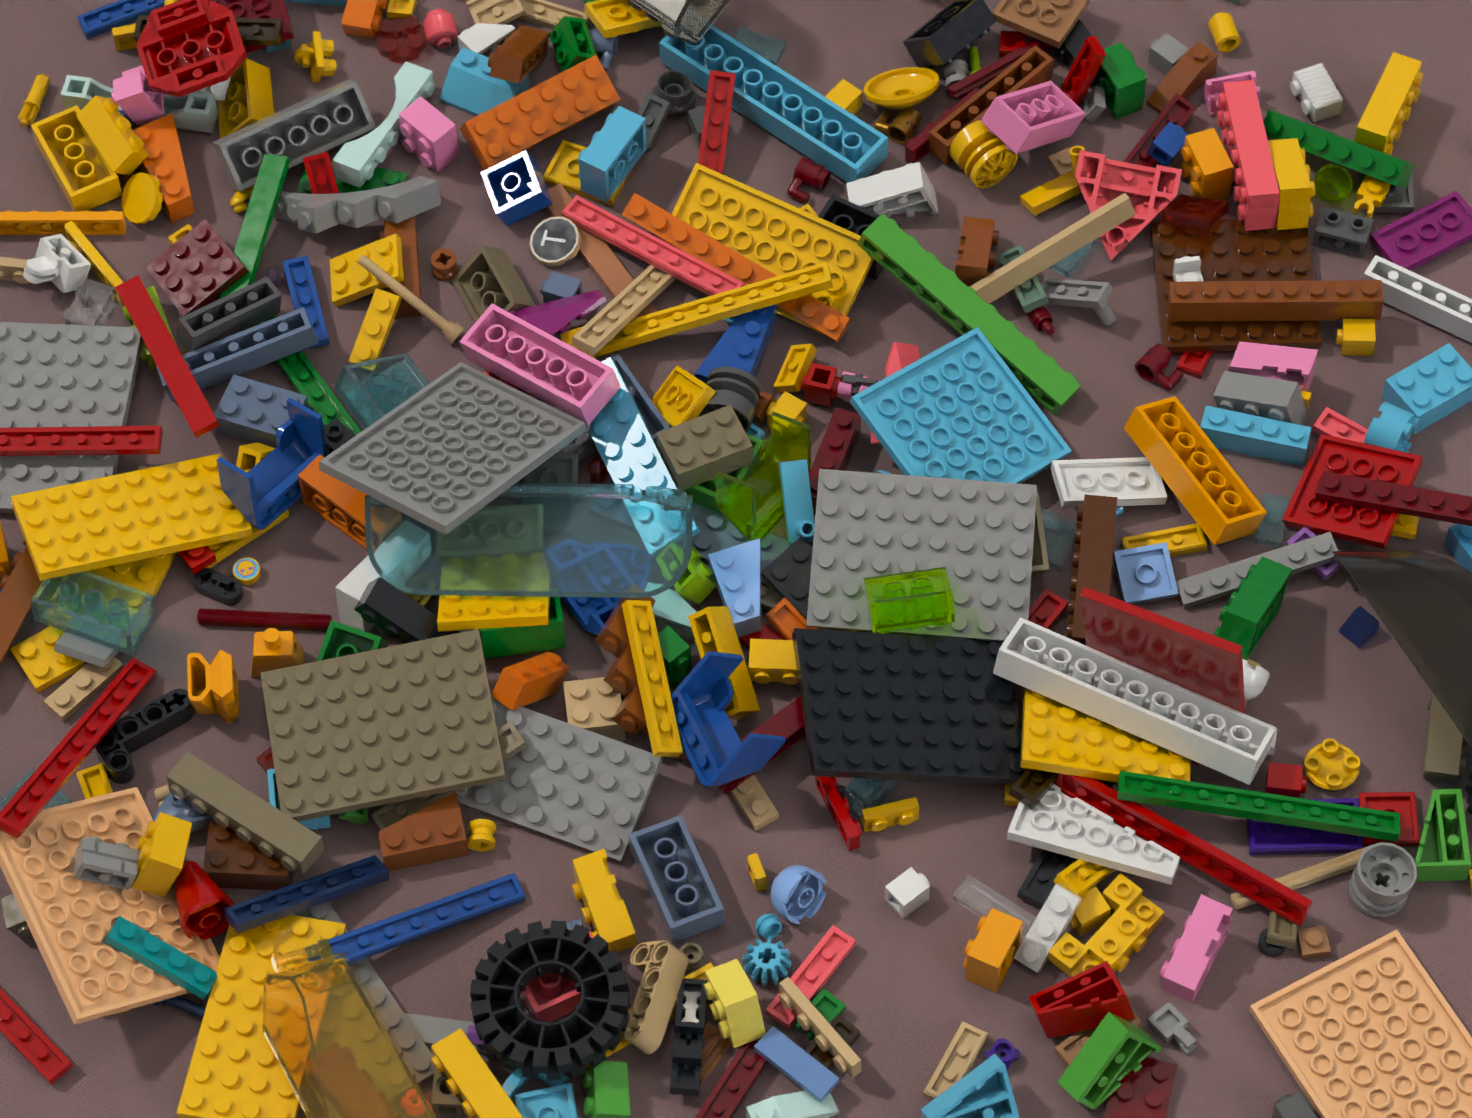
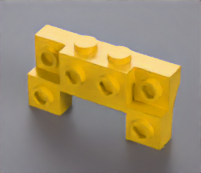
(1117, 937)

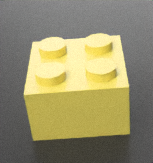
(734, 1003)

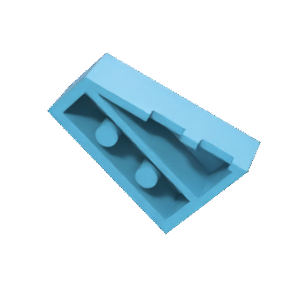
(979, 1094)

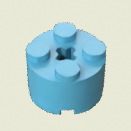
(1392, 428)

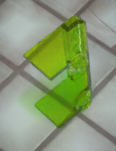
(757, 502)

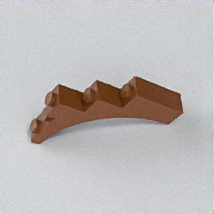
(622, 673)

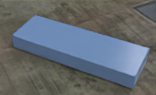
(796, 1064)

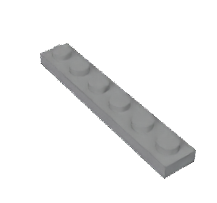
(1226, 579)

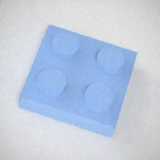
(1145, 573)

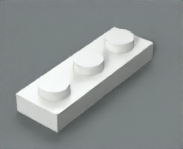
(1047, 927)

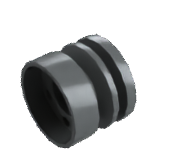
(736, 389)

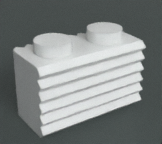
(1316, 92)

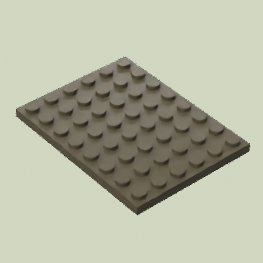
(382, 726)

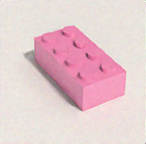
(1033, 117)

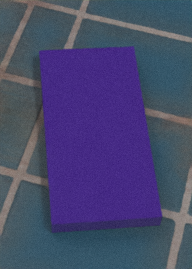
(1279, 839)

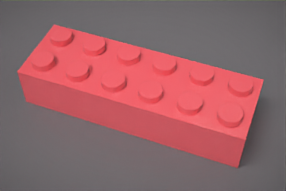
(1250, 155)

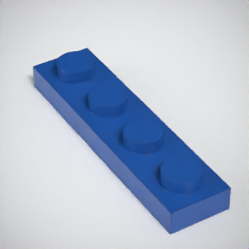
(305, 295)

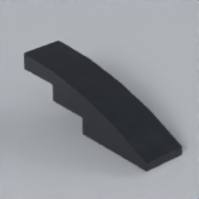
(688, 1038)

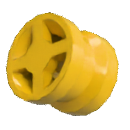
(482, 835)

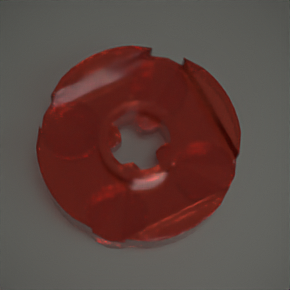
(396, 28)

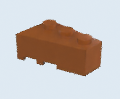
(425, 836)

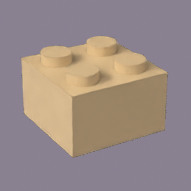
(592, 706)

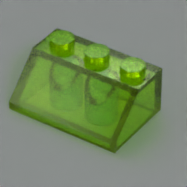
(909, 600)

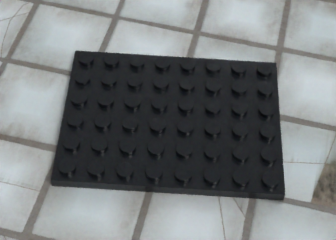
(907, 708)

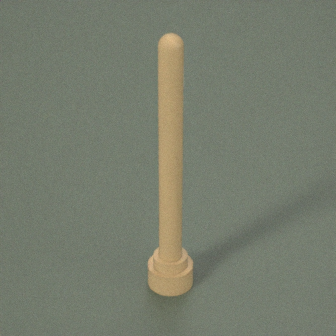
(449, 329)

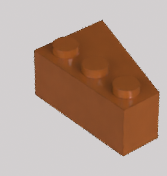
(975, 250)

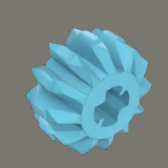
(777, 966)

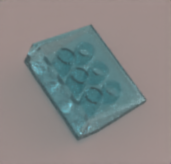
(378, 386)

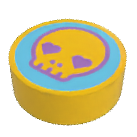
(247, 571)

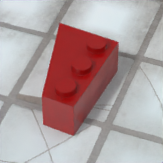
(1081, 1002)

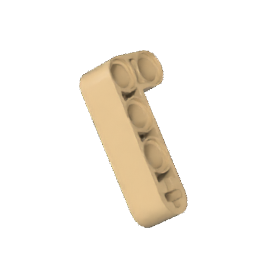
(657, 993)

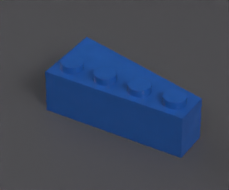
(742, 343)

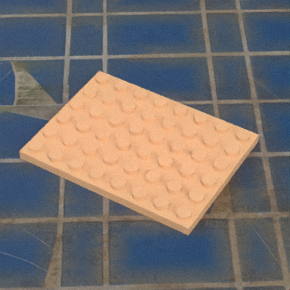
(76, 915)
(1372, 1037)

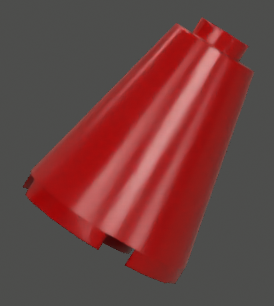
(200, 902)

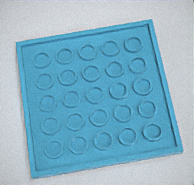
(961, 417)

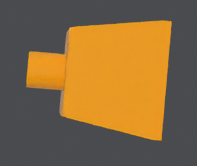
(275, 651)

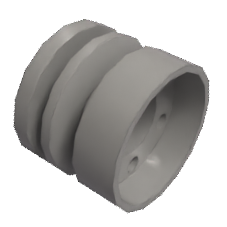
(1382, 880)

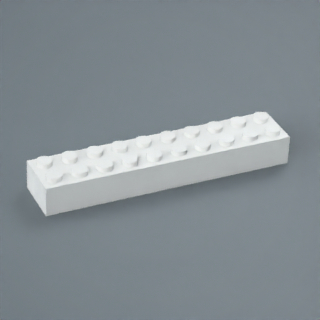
(1134, 700)

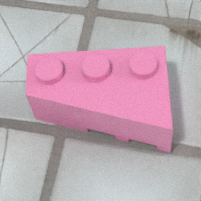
(1276, 362)
(1196, 949)

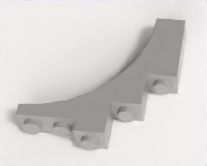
(359, 208)

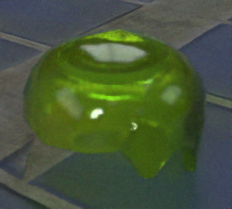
(1333, 183)

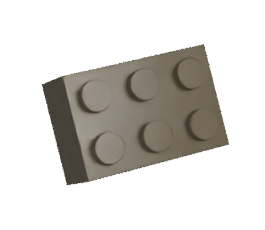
(705, 446)

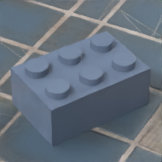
(254, 410)

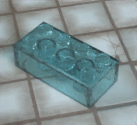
(95, 609)

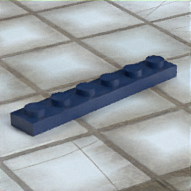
(306, 894)

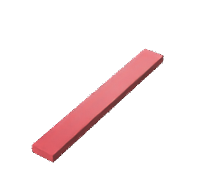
(648, 248)

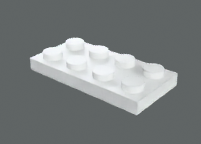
(1128, 479)

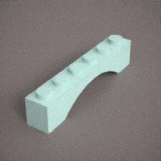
(190, 112)
(360, 157)

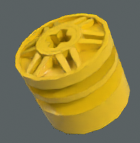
(982, 155)

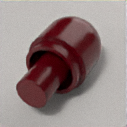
(1041, 320)

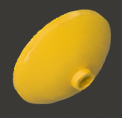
(901, 87)

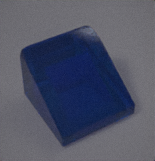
(1359, 627)

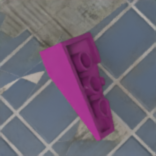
(557, 315)

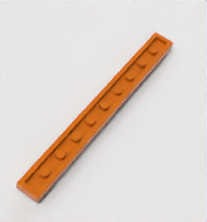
(721, 257)

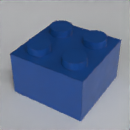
(516, 188)

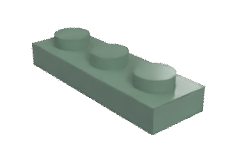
(1030, 292)

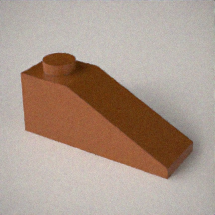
(1185, 77)

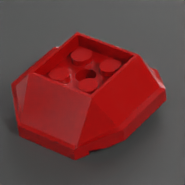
(188, 28)

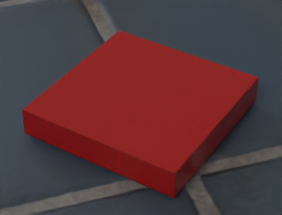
(1398, 803)

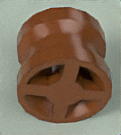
(440, 269)

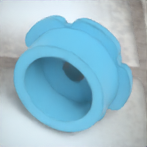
(768, 926)

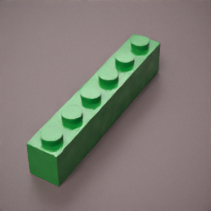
(1339, 149)

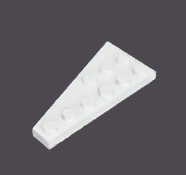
(1087, 834)

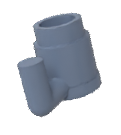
(607, 46)

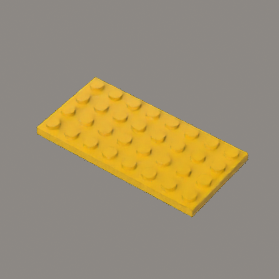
(774, 234)
(127, 517)
(232, 1061)

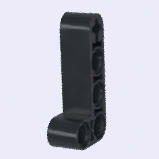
(180, 712)

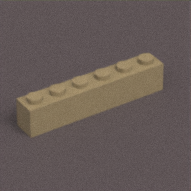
(245, 813)

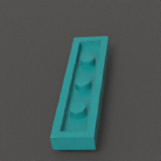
(161, 957)

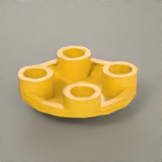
(1331, 765)

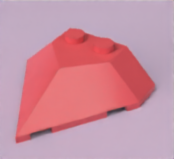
(1146, 186)

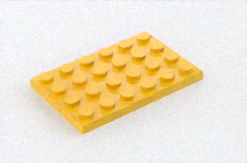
(1083, 746)

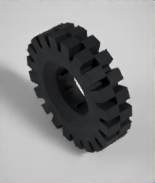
(555, 1045)

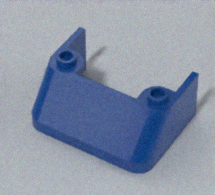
(274, 482)
(707, 730)

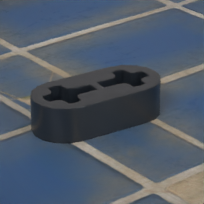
(219, 584)

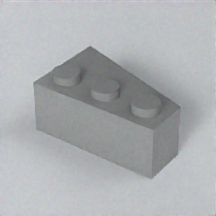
(1261, 397)

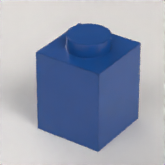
(1167, 144)

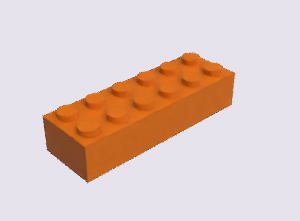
(540, 113)

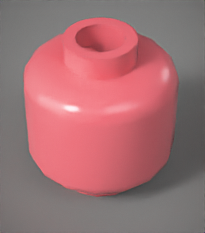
(440, 28)

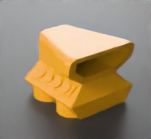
(213, 686)

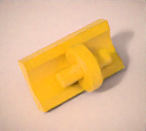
(313, 57)

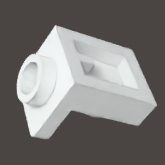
(1187, 269)

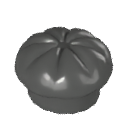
(677, 90)

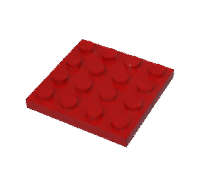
(1347, 521)

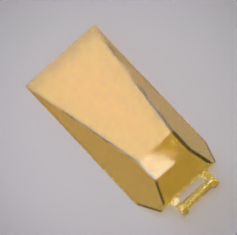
(336, 1040)

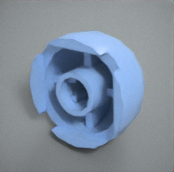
(797, 893)

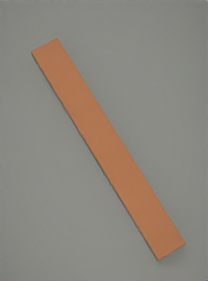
(596, 252)

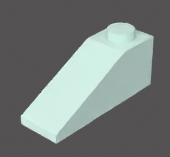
(673, 611)
(793, 1106)

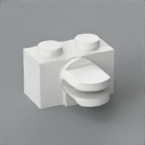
(57, 262)

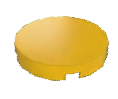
(141, 198)

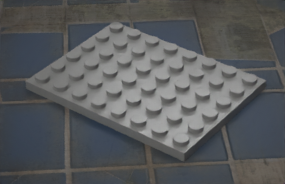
(63, 380)
(452, 447)
(917, 523)

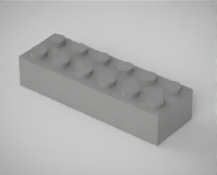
(295, 132)

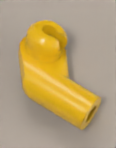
(239, 197)

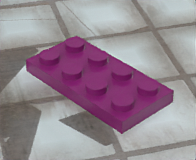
(1426, 232)

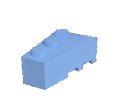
(739, 584)

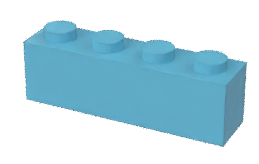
(1256, 435)

